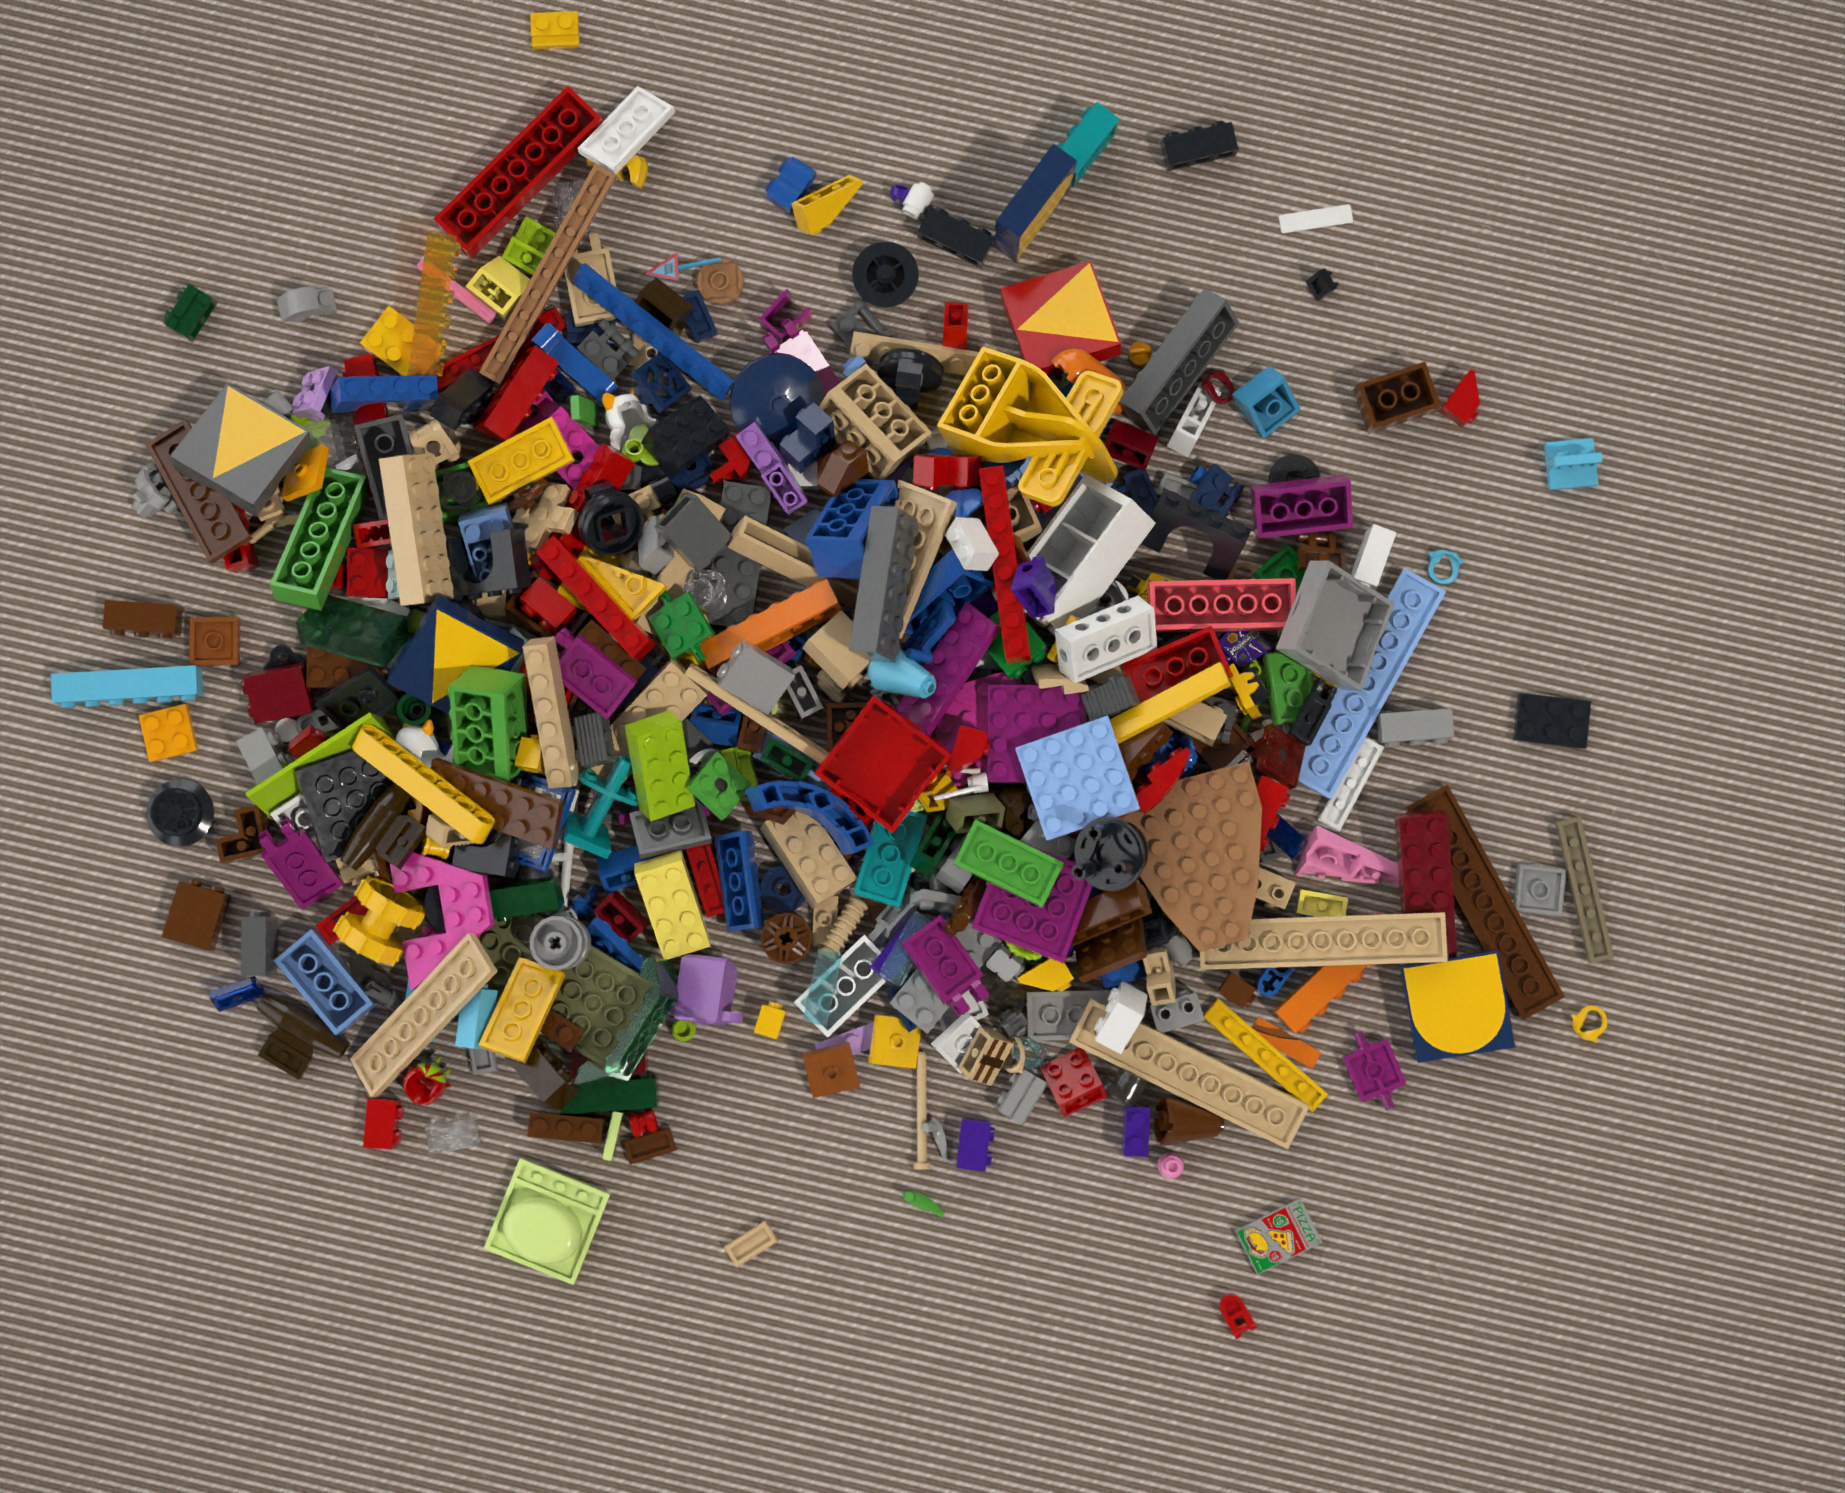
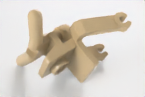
(274, 515)

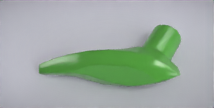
(922, 1202)

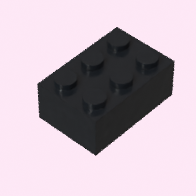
(685, 436)

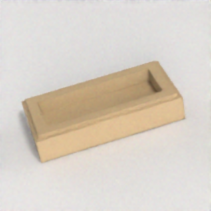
(751, 1243)

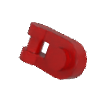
(1233, 1307)

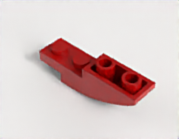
(1163, 780)

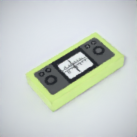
(613, 1135)

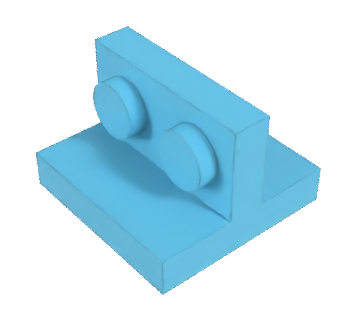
(1571, 464)

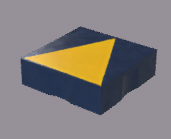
(446, 647)

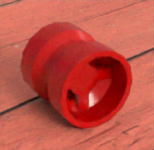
(643, 1122)

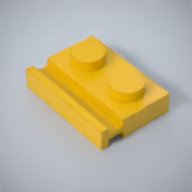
(555, 30)

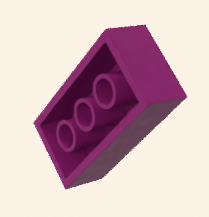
(1301, 506)

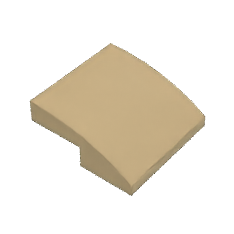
(1049, 676)

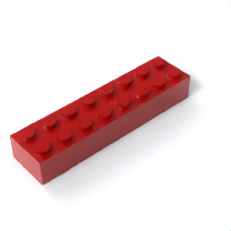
(519, 172)

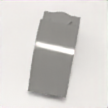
(304, 302)

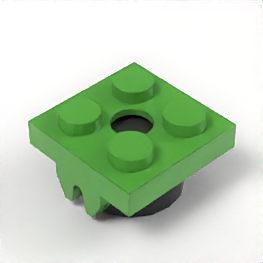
(718, 785)

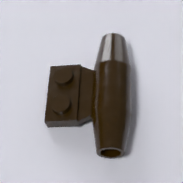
(385, 831)
(298, 1034)

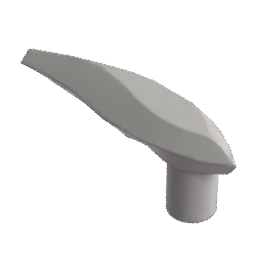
(939, 1135)

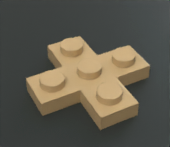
(546, 516)

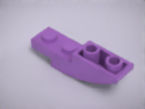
(773, 468)

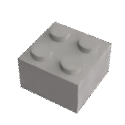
(263, 753)

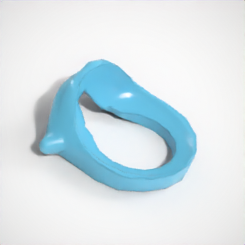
(1455, 563)

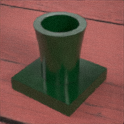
(406, 713)

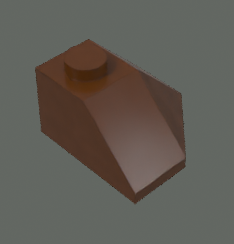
(841, 467)

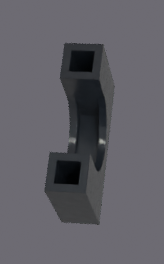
(1225, 534)
(508, 572)
(497, 858)

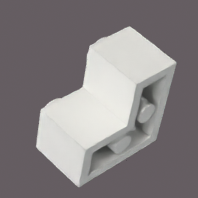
(1123, 1016)

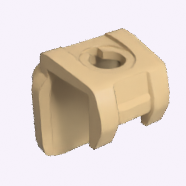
(444, 446)

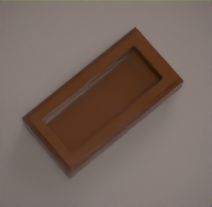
(650, 1145)

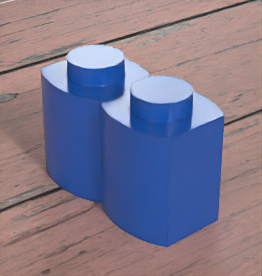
(791, 184)

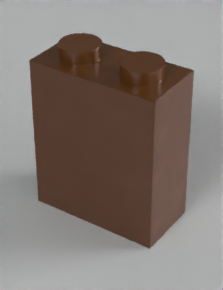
(196, 914)

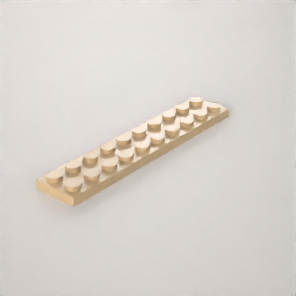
(1334, 942)
(1198, 1078)

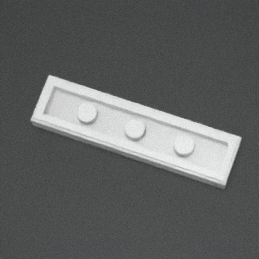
(1344, 798)

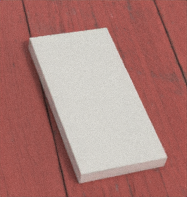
(626, 130)

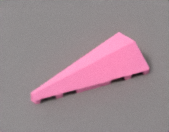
(1335, 856)

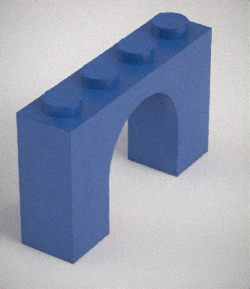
(415, 392)

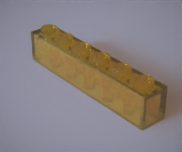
(432, 305)

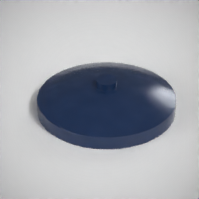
(773, 393)

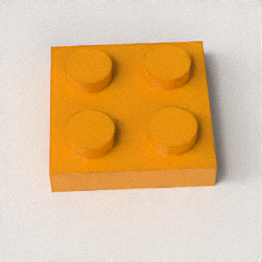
(168, 733)

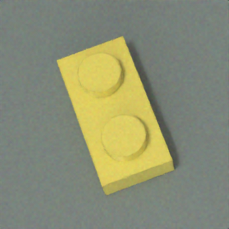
(1320, 904)

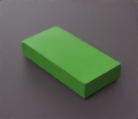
(584, 411)

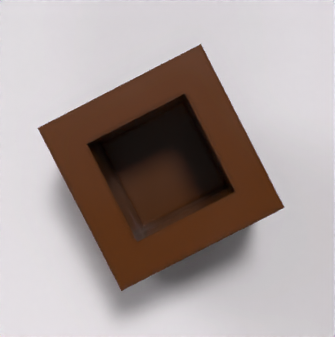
(1237, 991)

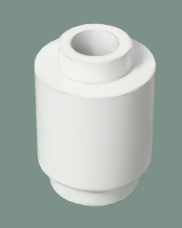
(917, 200)

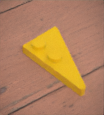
(629, 589)

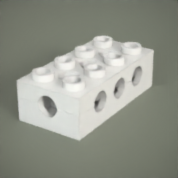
(1106, 639)

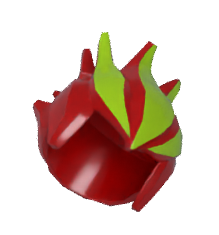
(425, 1082)

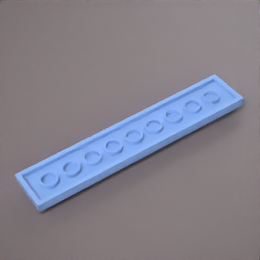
(1356, 711)

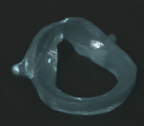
(1037, 1049)

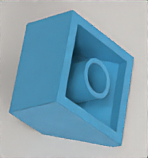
(1266, 401)

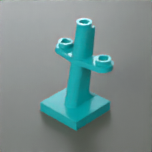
(587, 830)

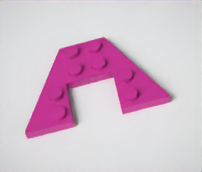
(464, 908)

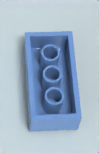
(325, 981)

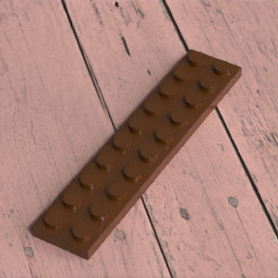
(1492, 912)

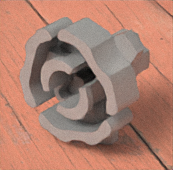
(153, 493)

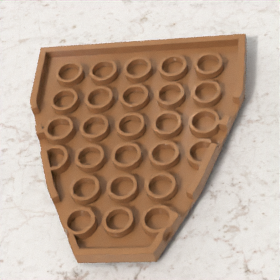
(1205, 854)

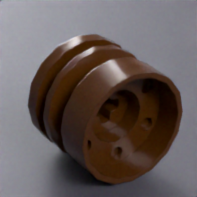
(800, 933)

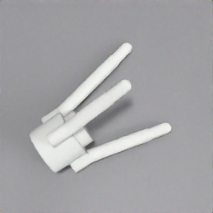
(976, 784)

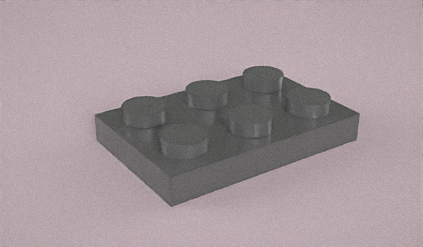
(670, 833)

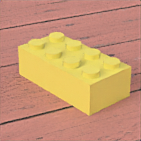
(672, 905)

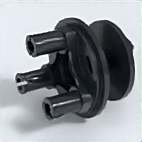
(1110, 853)

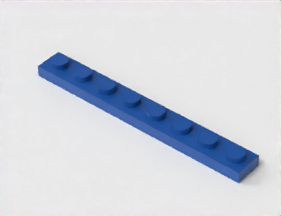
(653, 331)

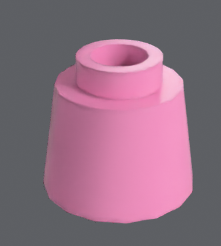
(1170, 1165)

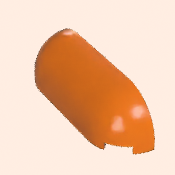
(1077, 361)

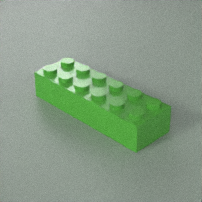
(320, 540)

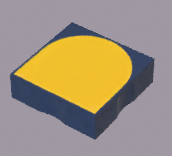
(1034, 203)
(1457, 1006)

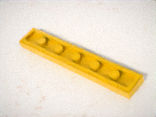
(1170, 702)
(1264, 1054)

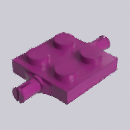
(1374, 1070)

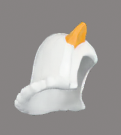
(623, 415)
(420, 742)

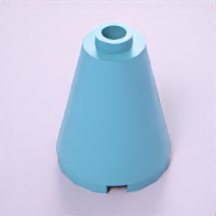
(901, 677)

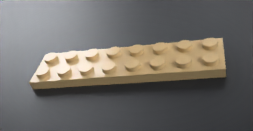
(423, 1014)

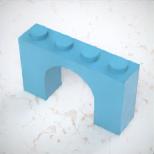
(473, 1017)

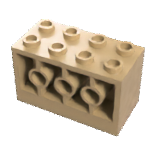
(875, 420)

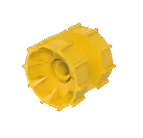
(373, 933)

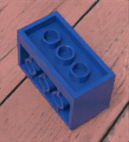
(842, 527)

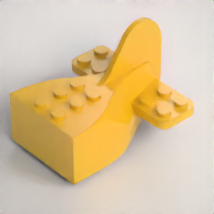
(1017, 412)

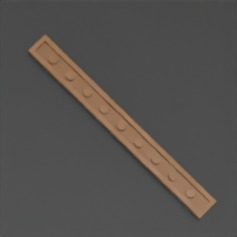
(548, 274)

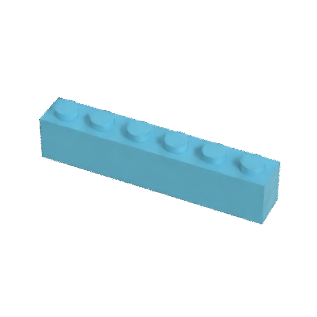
(127, 685)

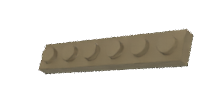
(1584, 890)

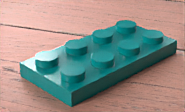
(887, 862)

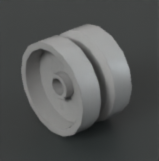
(572, 936)

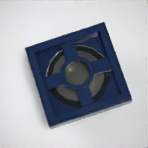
(659, 383)

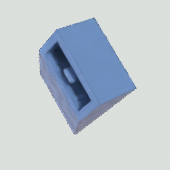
(476, 530)

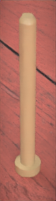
(921, 1113)

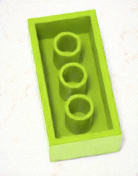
(659, 765)

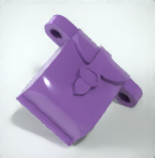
(706, 991)

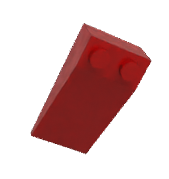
(1175, 663)

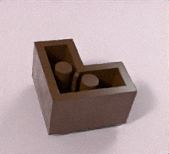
(839, 719)
(245, 844)

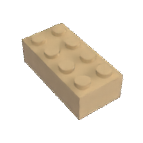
(809, 857)

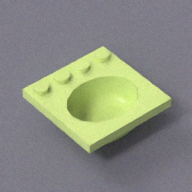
(547, 1220)

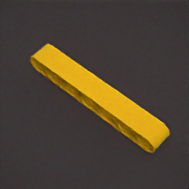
(423, 783)

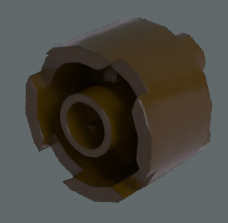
(1016, 804)

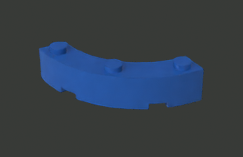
(818, 804)

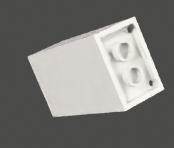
(1088, 547)

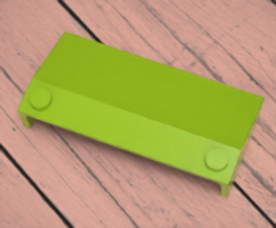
(283, 784)

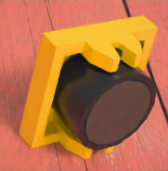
(1250, 690)

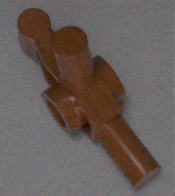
(525, 498)

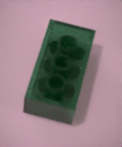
(353, 631)

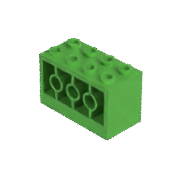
(488, 720)

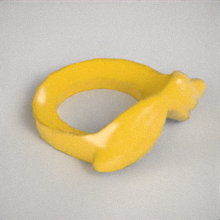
(1580, 1018)

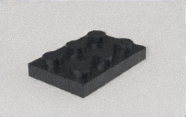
(358, 696)
(1552, 721)

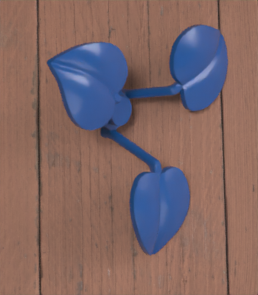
(972, 498)

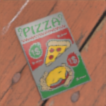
(1278, 1236)

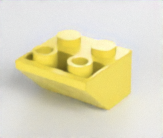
(498, 286)

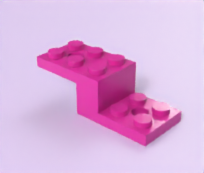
(573, 434)

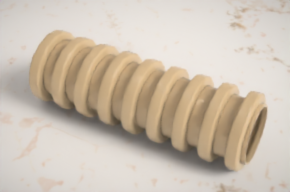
(844, 926)

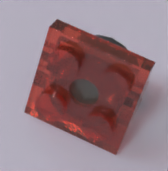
(1278, 756)

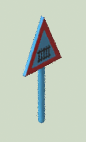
(670, 270)

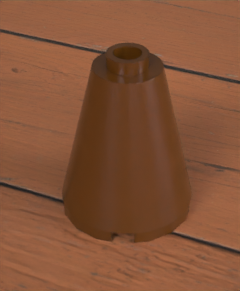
(1184, 1122)

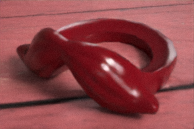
(1209, 388)

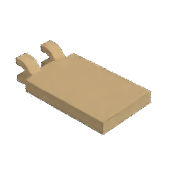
(584, 308)

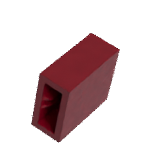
(278, 693)

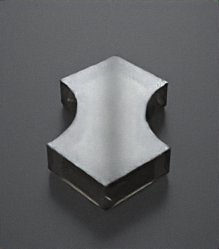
(1002, 993)

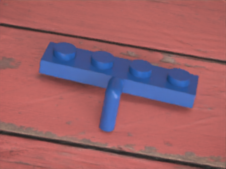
(929, 632)

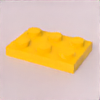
(391, 340)

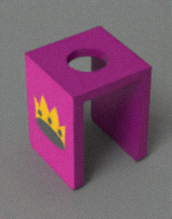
(774, 309)

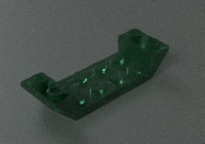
(641, 1031)

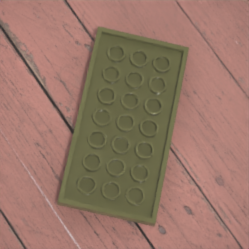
(594, 995)

